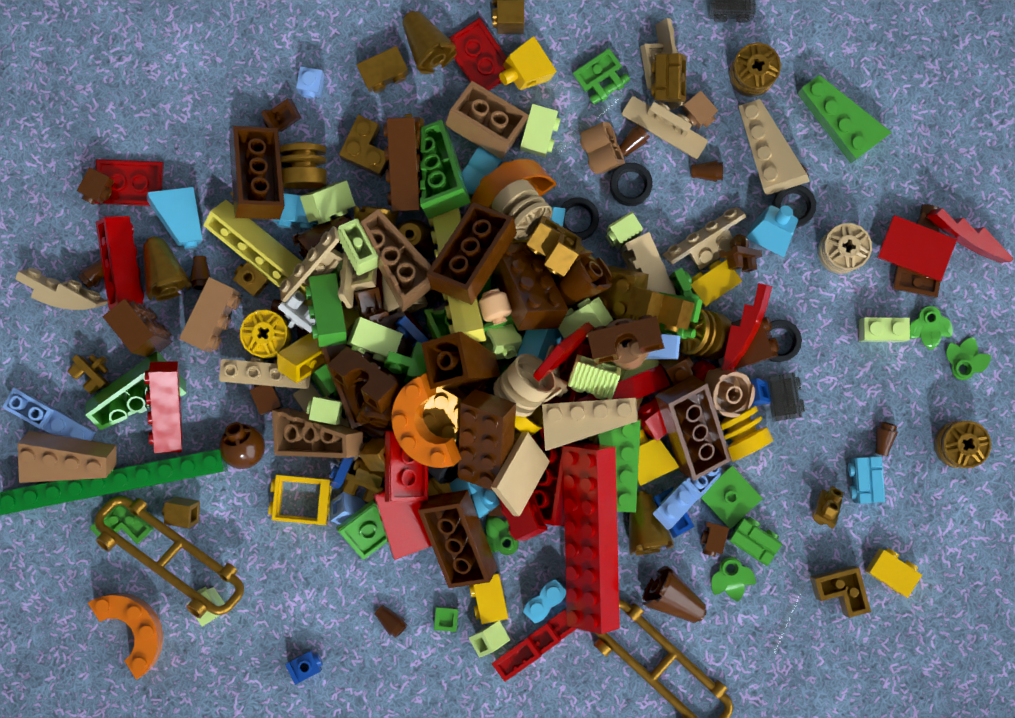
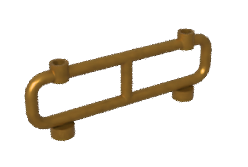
(198, 604)
(607, 644)

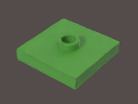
(731, 497)
(364, 530)

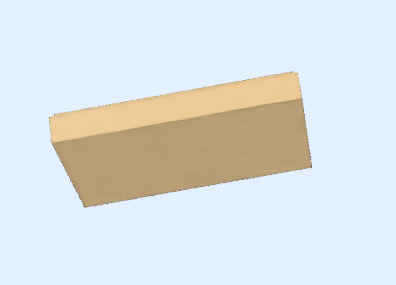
(520, 474)

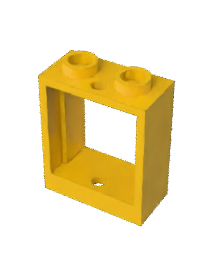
(324, 500)

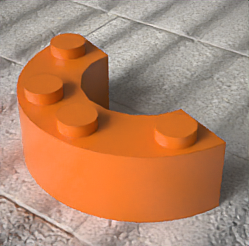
(506, 174)
(412, 431)
(142, 621)

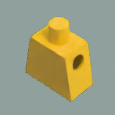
(527, 66)
(653, 459)

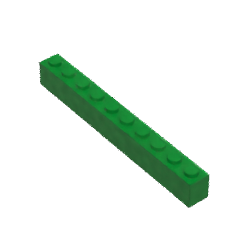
(117, 481)

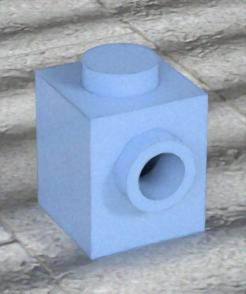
(310, 82)

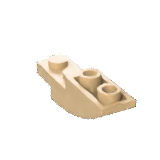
(61, 295)

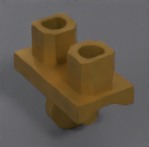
(82, 366)
(351, 486)
(828, 507)

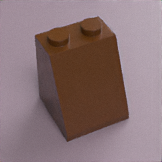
(458, 361)

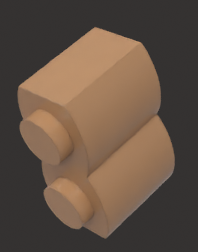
(601, 148)

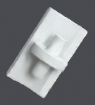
(297, 312)

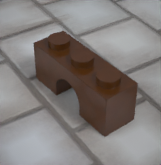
(605, 340)
(352, 367)

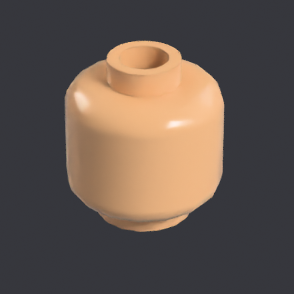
(495, 306)

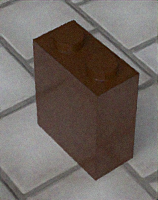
(761, 348)

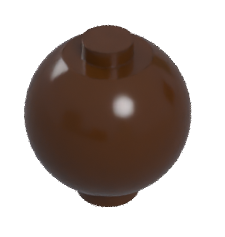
(241, 445)

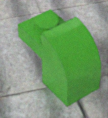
(410, 366)

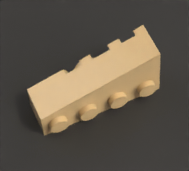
(772, 154)
(643, 257)
(579, 420)

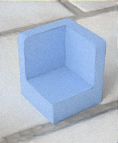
(344, 506)

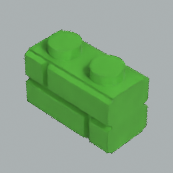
(755, 541)

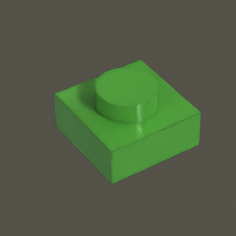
(446, 619)

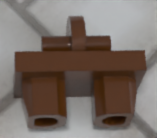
(741, 255)

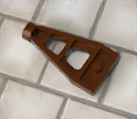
(912, 282)

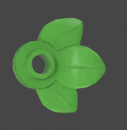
(930, 331)
(966, 355)
(497, 534)
(732, 582)

